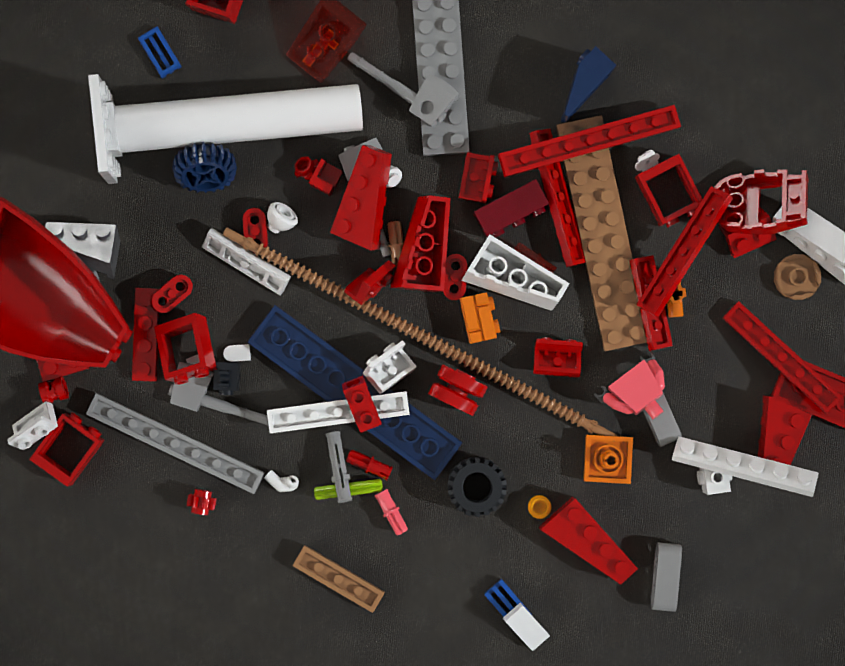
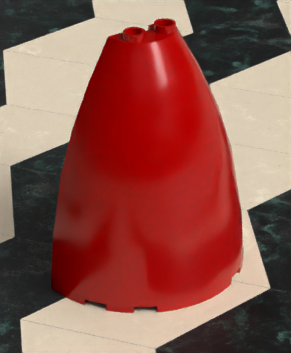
(51, 299)

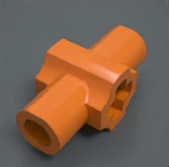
(675, 307)

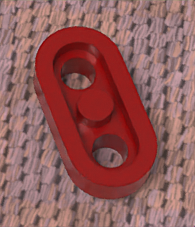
(256, 231)
(454, 277)
(171, 294)

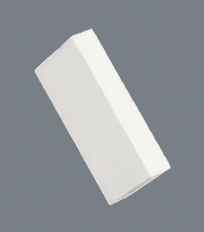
(526, 626)

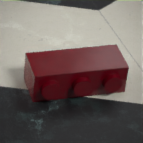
(511, 209)

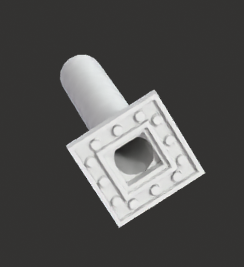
(216, 120)

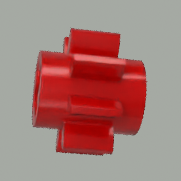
(201, 502)

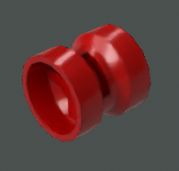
(53, 390)

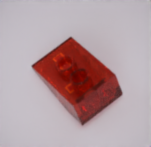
(325, 38)

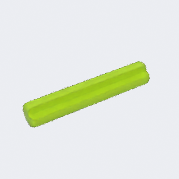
(356, 488)

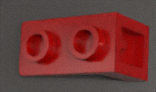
(361, 404)

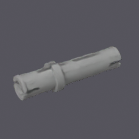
(344, 493)

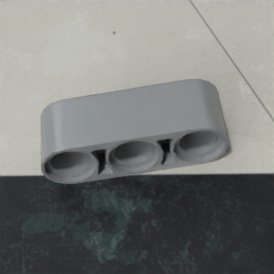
(664, 426)
(666, 577)

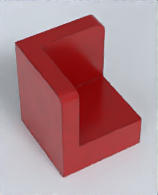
(325, 177)

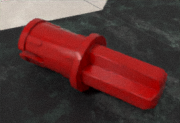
(369, 464)

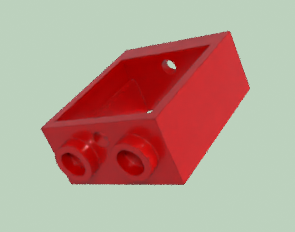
(677, 162)
(203, 343)
(55, 469)

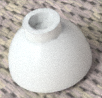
(280, 217)

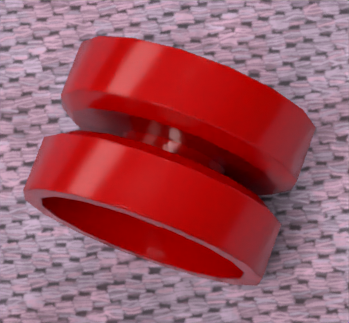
(457, 390)

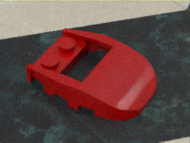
(744, 209)

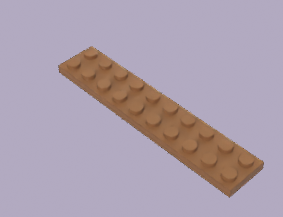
(604, 242)

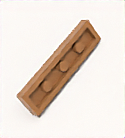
(338, 578)

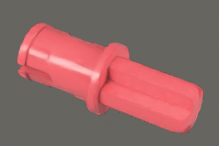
(391, 512)

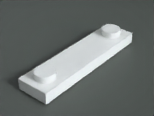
(246, 261)

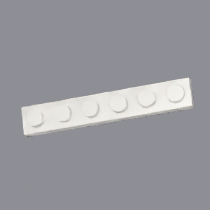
(332, 413)
(745, 466)

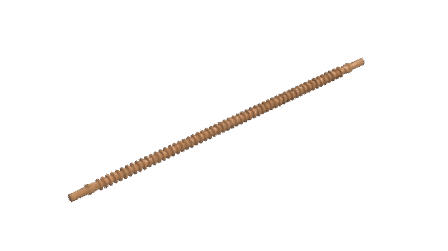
(426, 338)

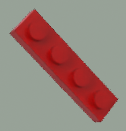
(655, 328)
(144, 339)

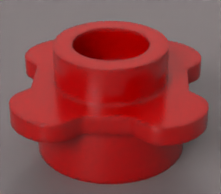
(305, 167)

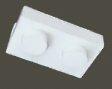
(389, 367)
(33, 426)

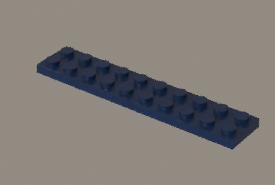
(326, 369)

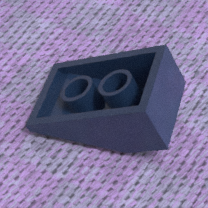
(592, 71)

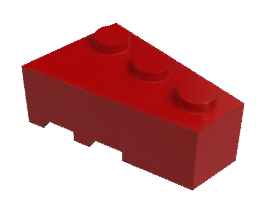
(781, 430)

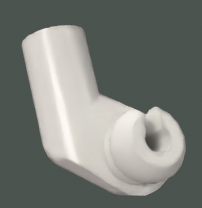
(282, 484)

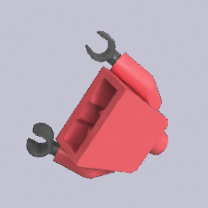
(637, 389)

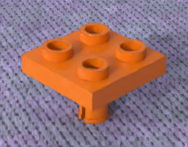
(608, 459)

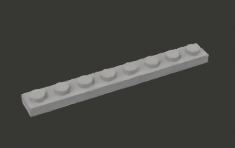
(175, 443)

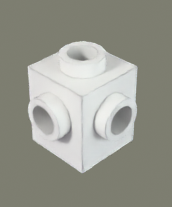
(712, 484)

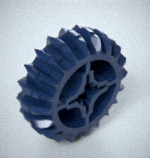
(204, 167)

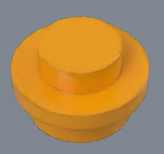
(539, 506)

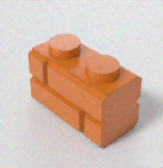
(478, 317)

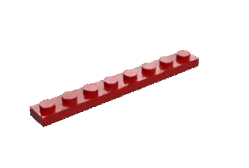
(589, 141)

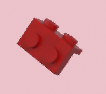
(477, 177)
(743, 243)
(370, 283)
(557, 357)

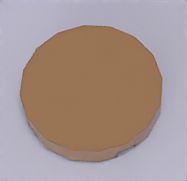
(797, 277)

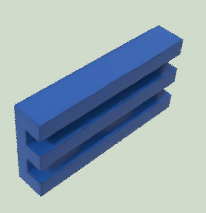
(169, 68)
(494, 588)

